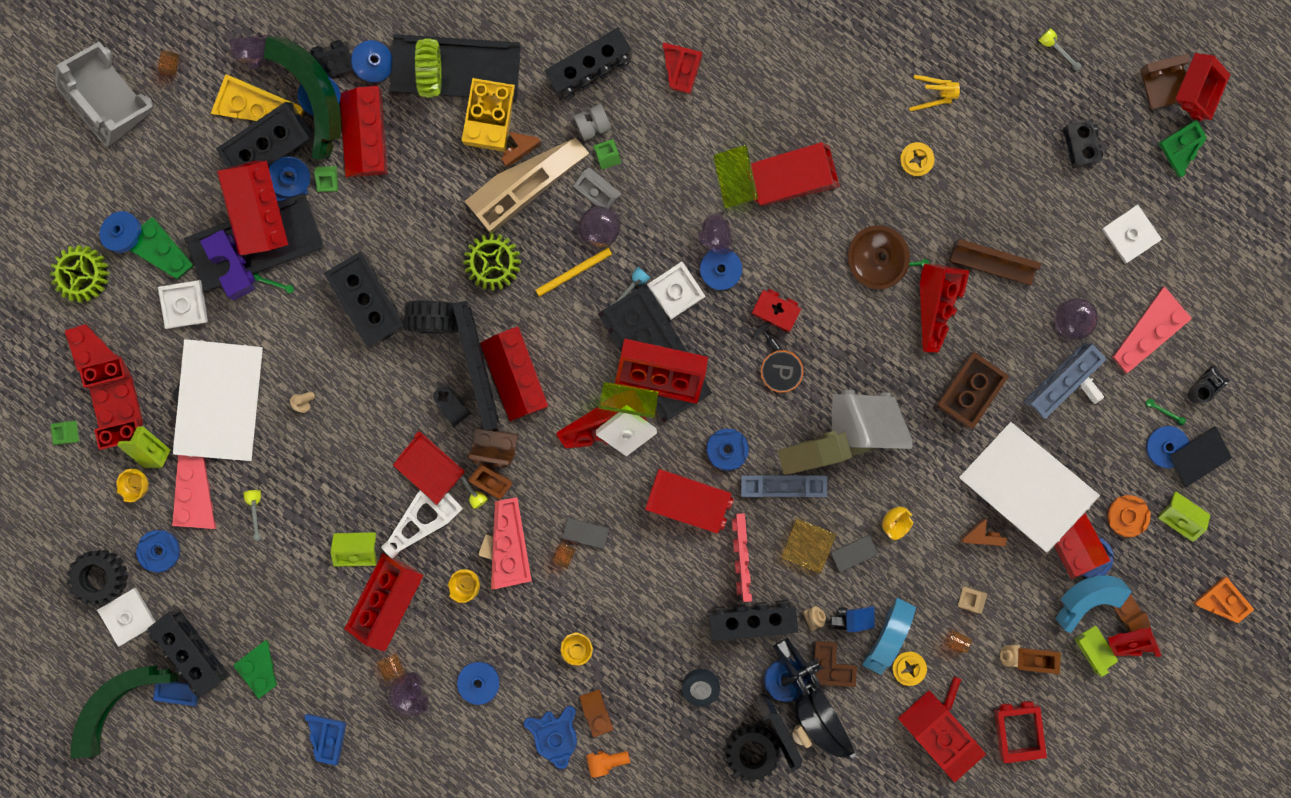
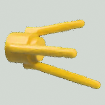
(947, 89)

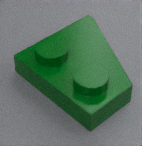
(1183, 146)
(258, 670)

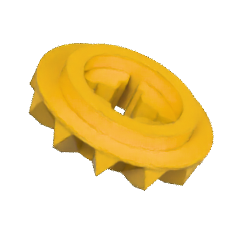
(921, 150)
(919, 670)

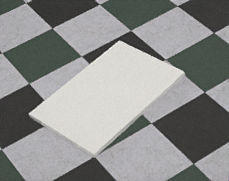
(217, 400)
(1029, 487)

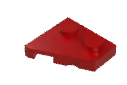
(87, 346)
(1134, 643)

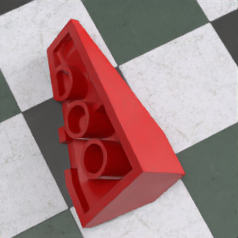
(938, 293)
(583, 430)

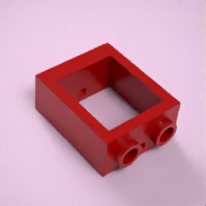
(1202, 86)
(1022, 754)

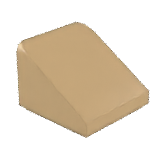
(487, 547)
(972, 600)

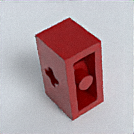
(764, 310)

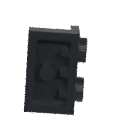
(334, 58)

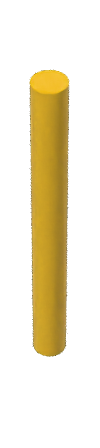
(573, 272)

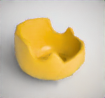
(130, 478)
(903, 525)
(469, 581)
(576, 654)

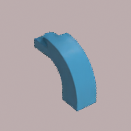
(1088, 594)
(891, 637)

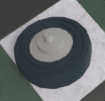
(701, 687)

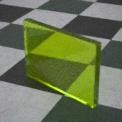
(735, 176)
(628, 400)

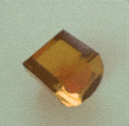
(168, 63)
(564, 555)
(958, 642)
(390, 667)

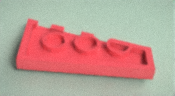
(1156, 325)
(192, 494)
(509, 556)
(741, 567)

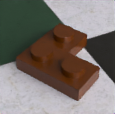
(832, 672)

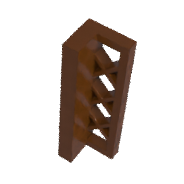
(994, 262)

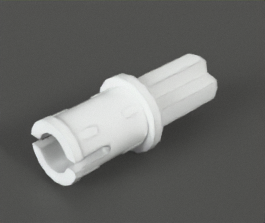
(1091, 390)

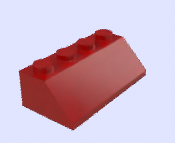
(363, 132)
(252, 207)
(662, 369)
(514, 373)
(1081, 548)
(383, 602)

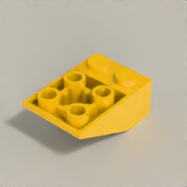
(488, 115)

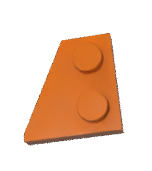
(1225, 601)

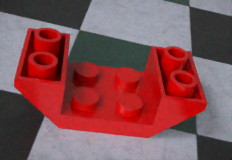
(113, 401)
(941, 736)

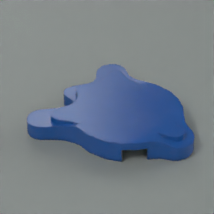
(554, 736)

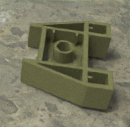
(818, 453)

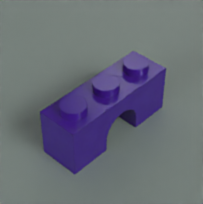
(237, 280)

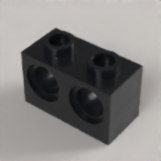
(1076, 144)

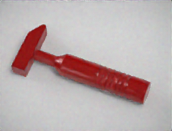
(952, 693)

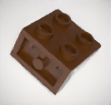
(1164, 80)
(493, 447)

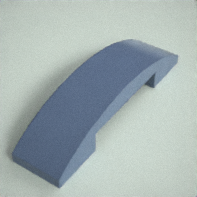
(783, 486)

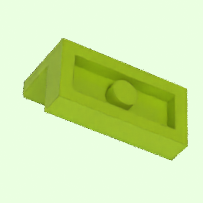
(145, 449)
(1185, 517)
(354, 549)
(1096, 650)

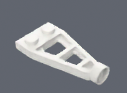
(446, 511)

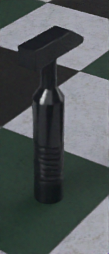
(770, 340)

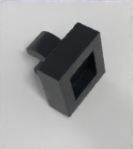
(840, 621)

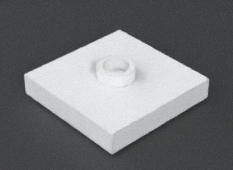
(1131, 234)
(676, 290)
(183, 304)
(626, 432)
(126, 617)

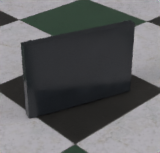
(1200, 456)

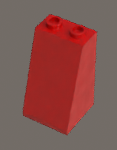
(794, 174)
(689, 501)

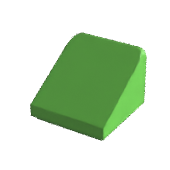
(607, 154)
(326, 178)
(64, 432)

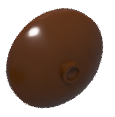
(866, 258)

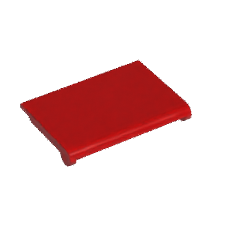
(428, 468)

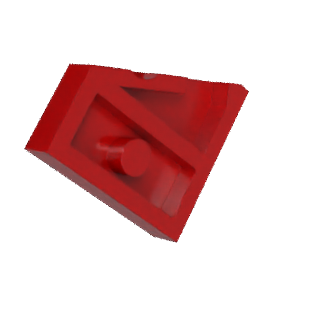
(681, 67)

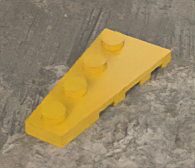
(246, 101)

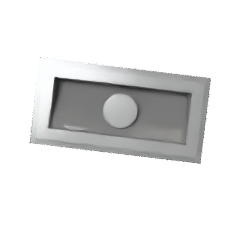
(596, 189)

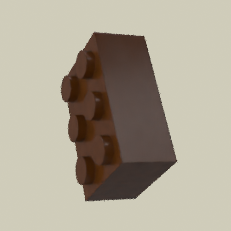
(971, 390)

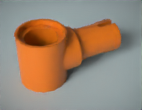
(601, 763)

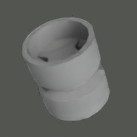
(592, 122)

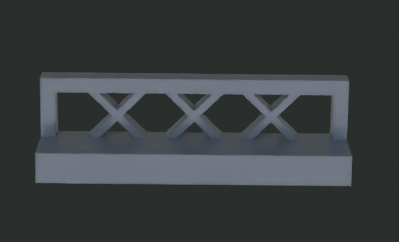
(1065, 379)

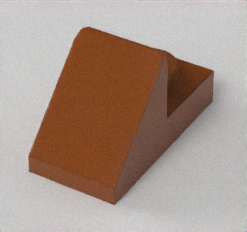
(525, 146)
(490, 480)
(977, 535)
(1132, 616)
(1039, 660)
(596, 713)

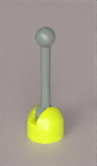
(1049, 39)
(253, 498)
(476, 498)

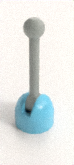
(639, 278)

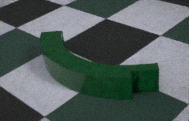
(317, 87)
(91, 720)

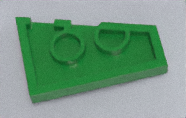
(161, 250)

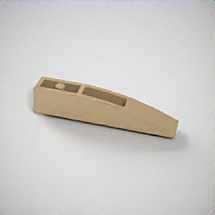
(521, 184)

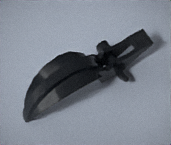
(812, 706)

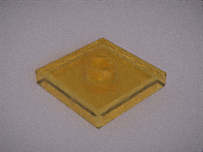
(808, 545)

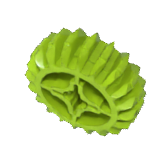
(428, 68)
(487, 270)
(77, 281)

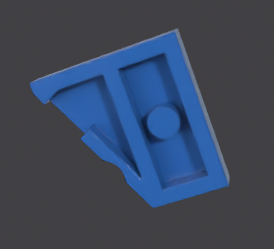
(326, 738)

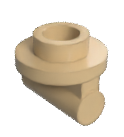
(301, 402)
(814, 617)
(1009, 655)
(801, 737)

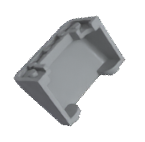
(100, 94)
(870, 420)

